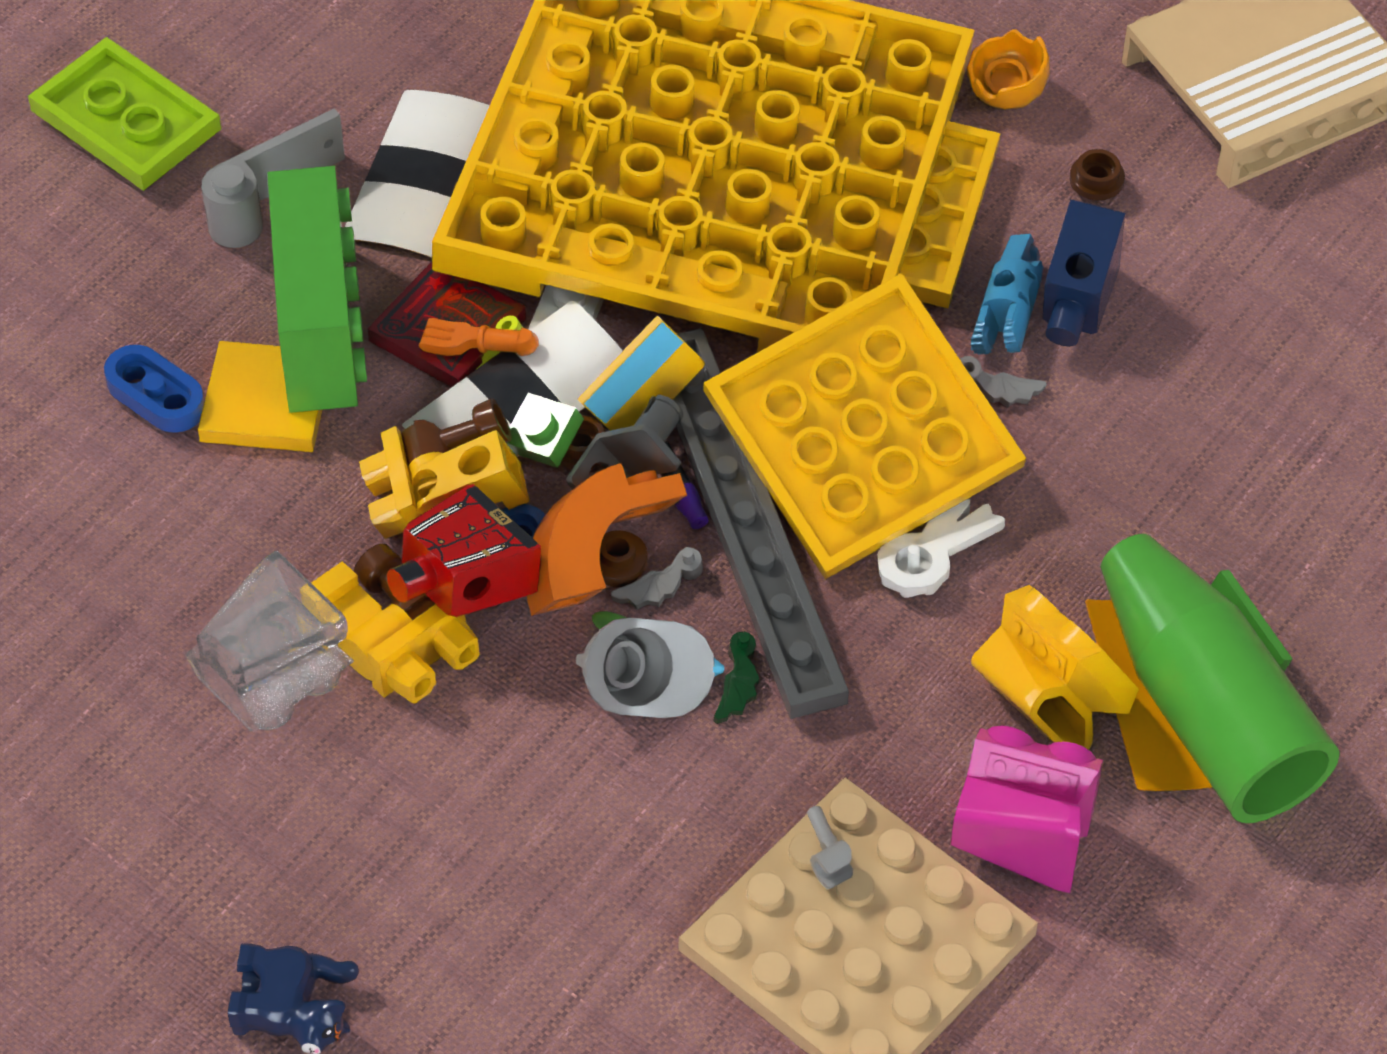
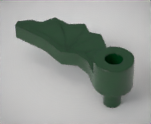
(741, 681)

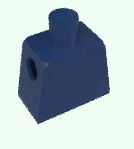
(1082, 272)

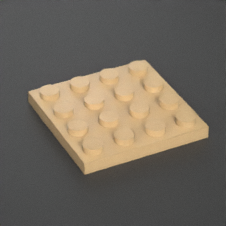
(864, 962)

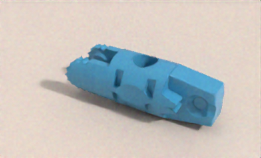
(1009, 297)

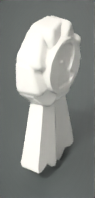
(921, 561)

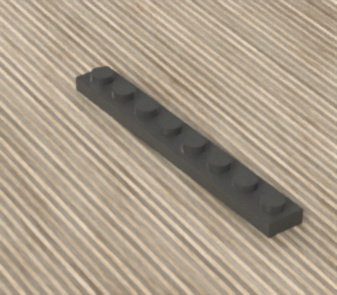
(758, 552)

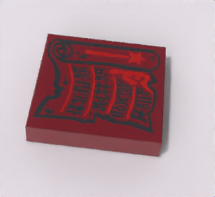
(447, 299)

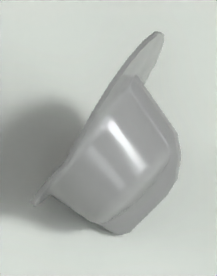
(647, 667)

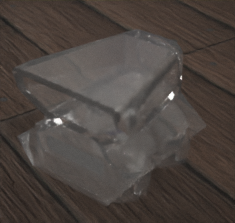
(271, 645)

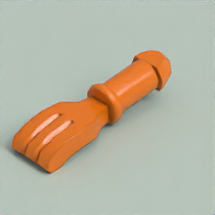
(455, 338)

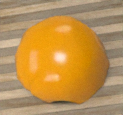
(1009, 70)

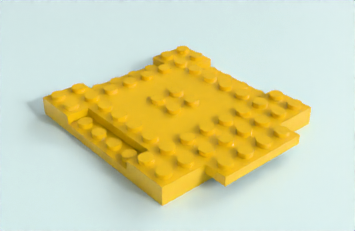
(722, 160)

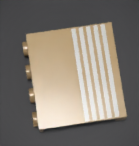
(1267, 74)

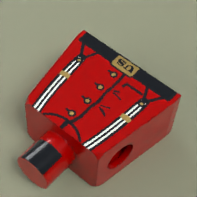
(466, 556)

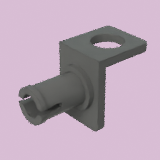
(636, 447)

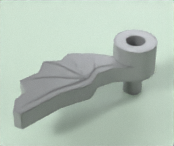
(1003, 386)
(660, 585)

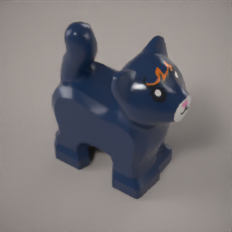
(278, 994)

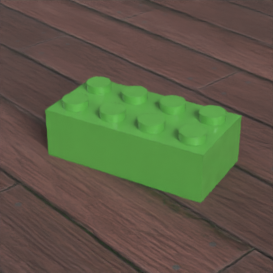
(315, 289)

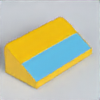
(648, 367)

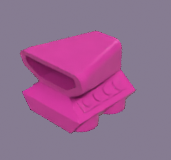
(1027, 804)

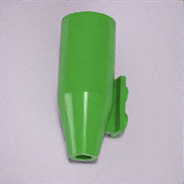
(1218, 680)

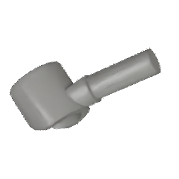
(833, 862)

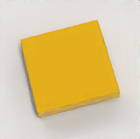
(250, 404)

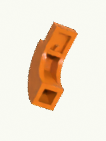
(577, 523)

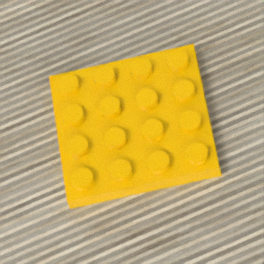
(863, 425)

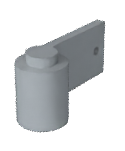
(238, 184)

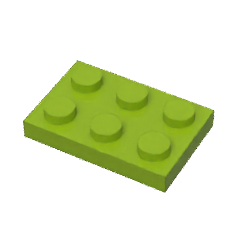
(124, 113)

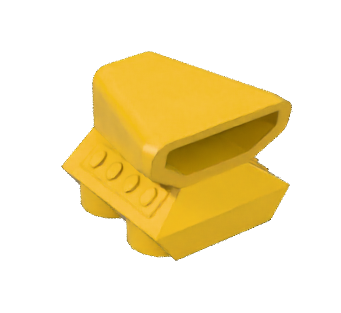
(1052, 669)

